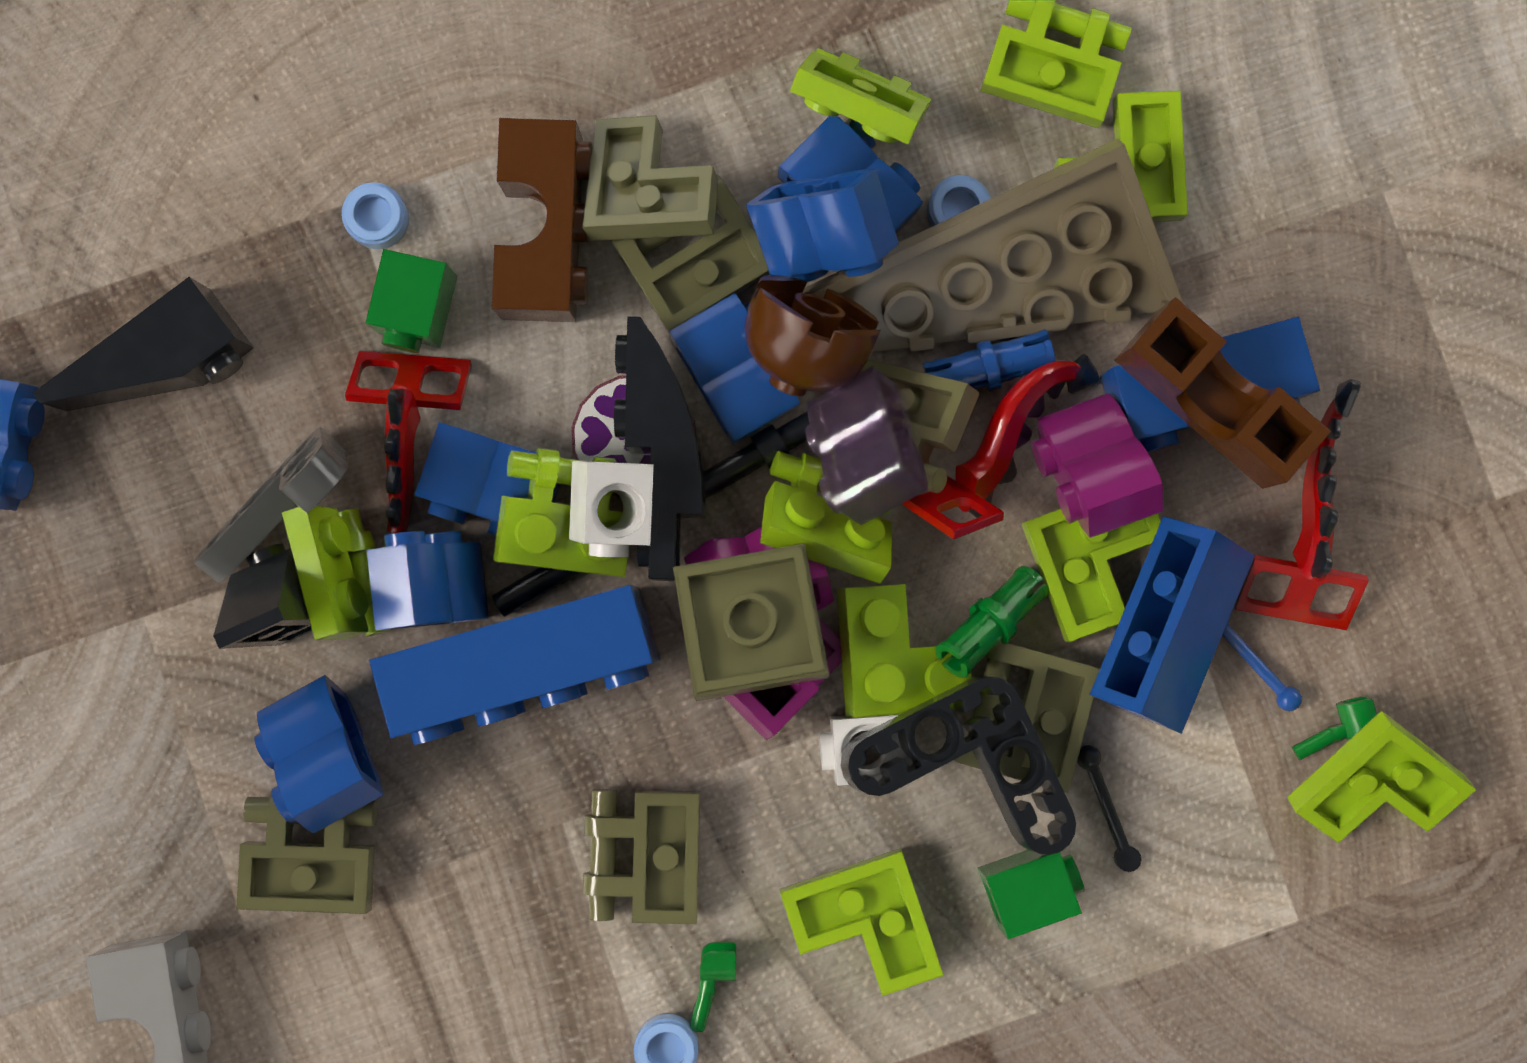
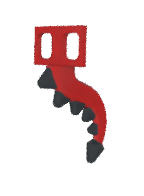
(404, 417)
(994, 459)
(1316, 537)

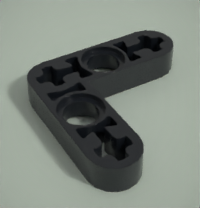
(988, 742)

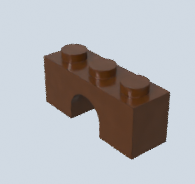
(543, 276)
(1250, 425)

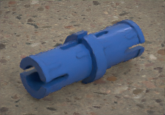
(995, 363)

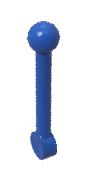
(1287, 697)

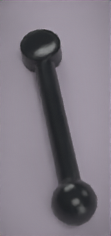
(1125, 856)

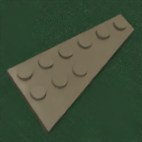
(1023, 262)

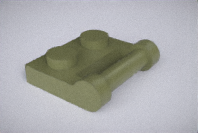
(703, 270)
(1055, 701)

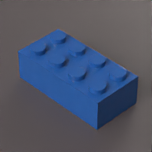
(525, 657)

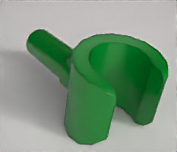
(1353, 714)
(717, 964)

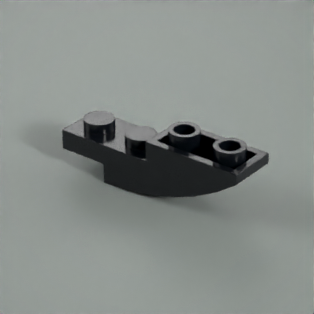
(660, 424)

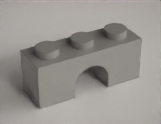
(155, 986)

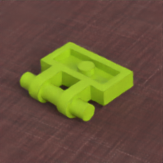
(1053, 74)
(842, 87)
(800, 516)
(538, 530)
(333, 570)

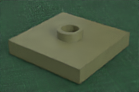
(750, 622)

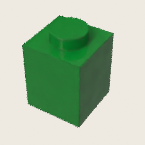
(411, 301)
(1031, 890)

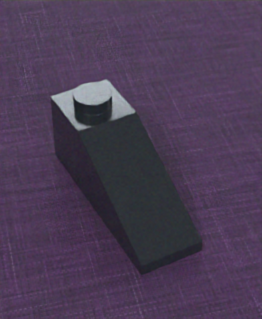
(164, 349)
(263, 603)

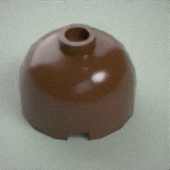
(807, 338)

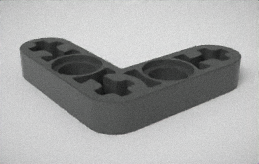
(300, 481)

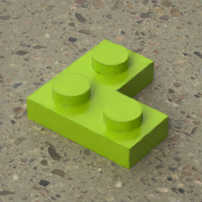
(1154, 139)
(1078, 569)
(876, 656)
(1376, 768)
(868, 900)

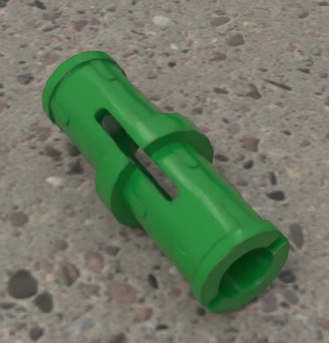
(992, 621)

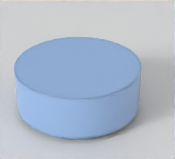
(954, 197)
(375, 215)
(666, 1040)

